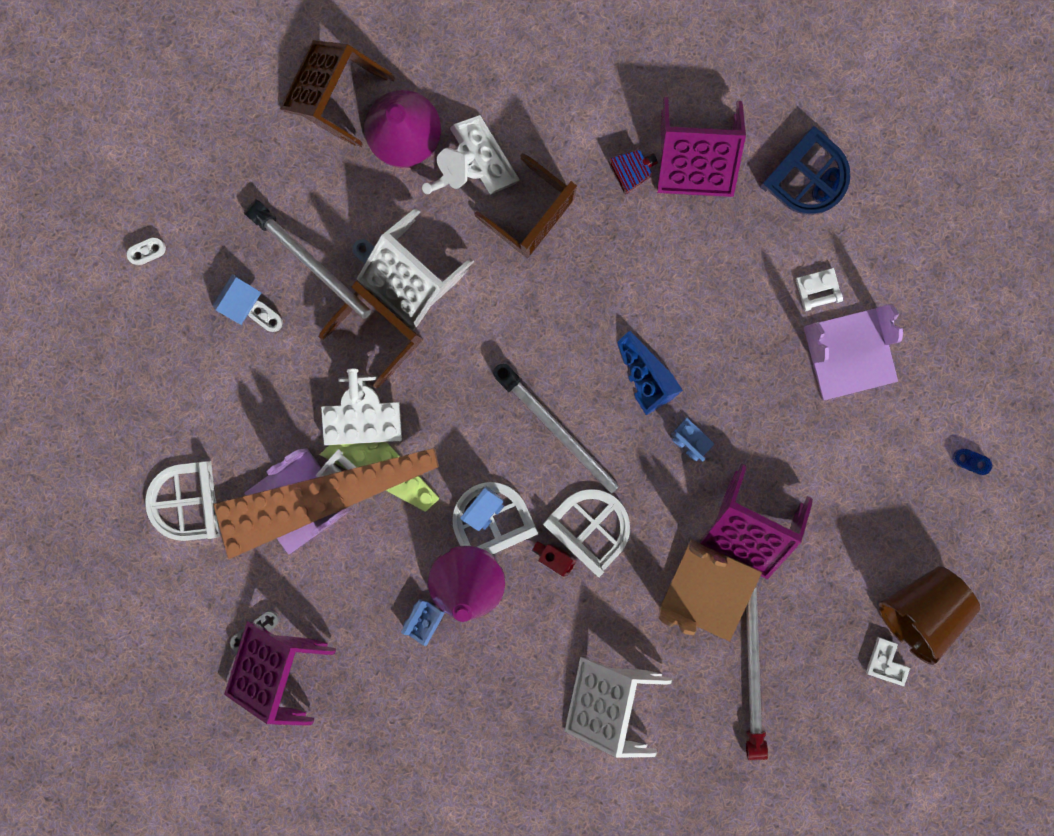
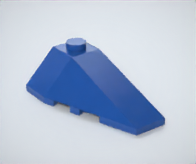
(652, 379)

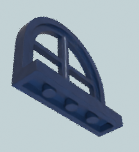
(793, 160)

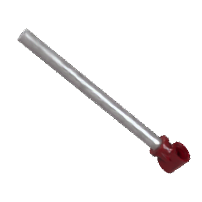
(756, 746)

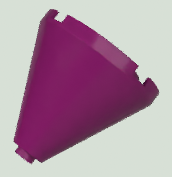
(402, 128)
(466, 582)

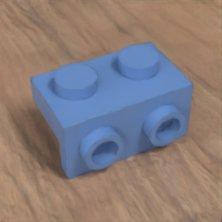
(422, 621)

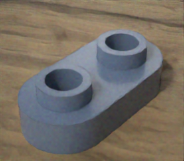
(356, 249)

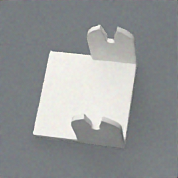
(403, 280)
(604, 704)

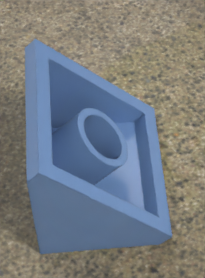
(236, 299)

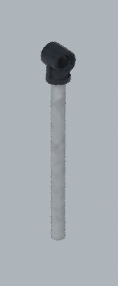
(267, 221)
(513, 383)

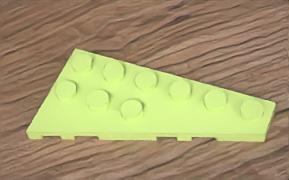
(412, 491)

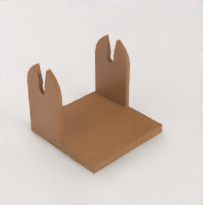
(708, 592)

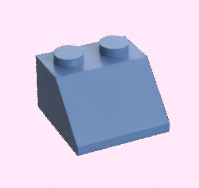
(482, 509)

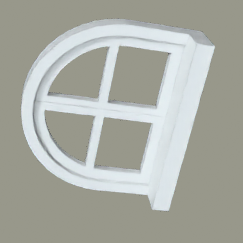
(208, 499)
(501, 541)
(575, 544)

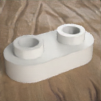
(146, 251)
(265, 317)

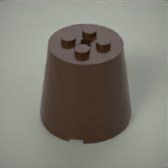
(930, 613)

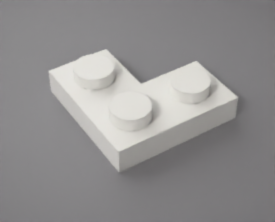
(882, 665)

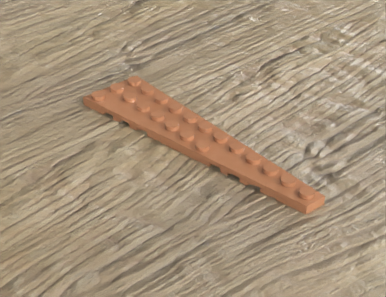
(278, 511)

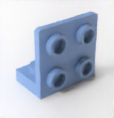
(693, 439)

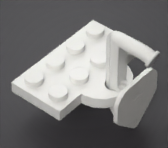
(475, 158)
(359, 418)

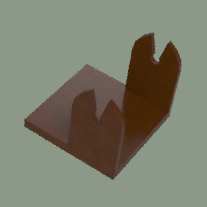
(318, 78)
(549, 218)
(362, 292)

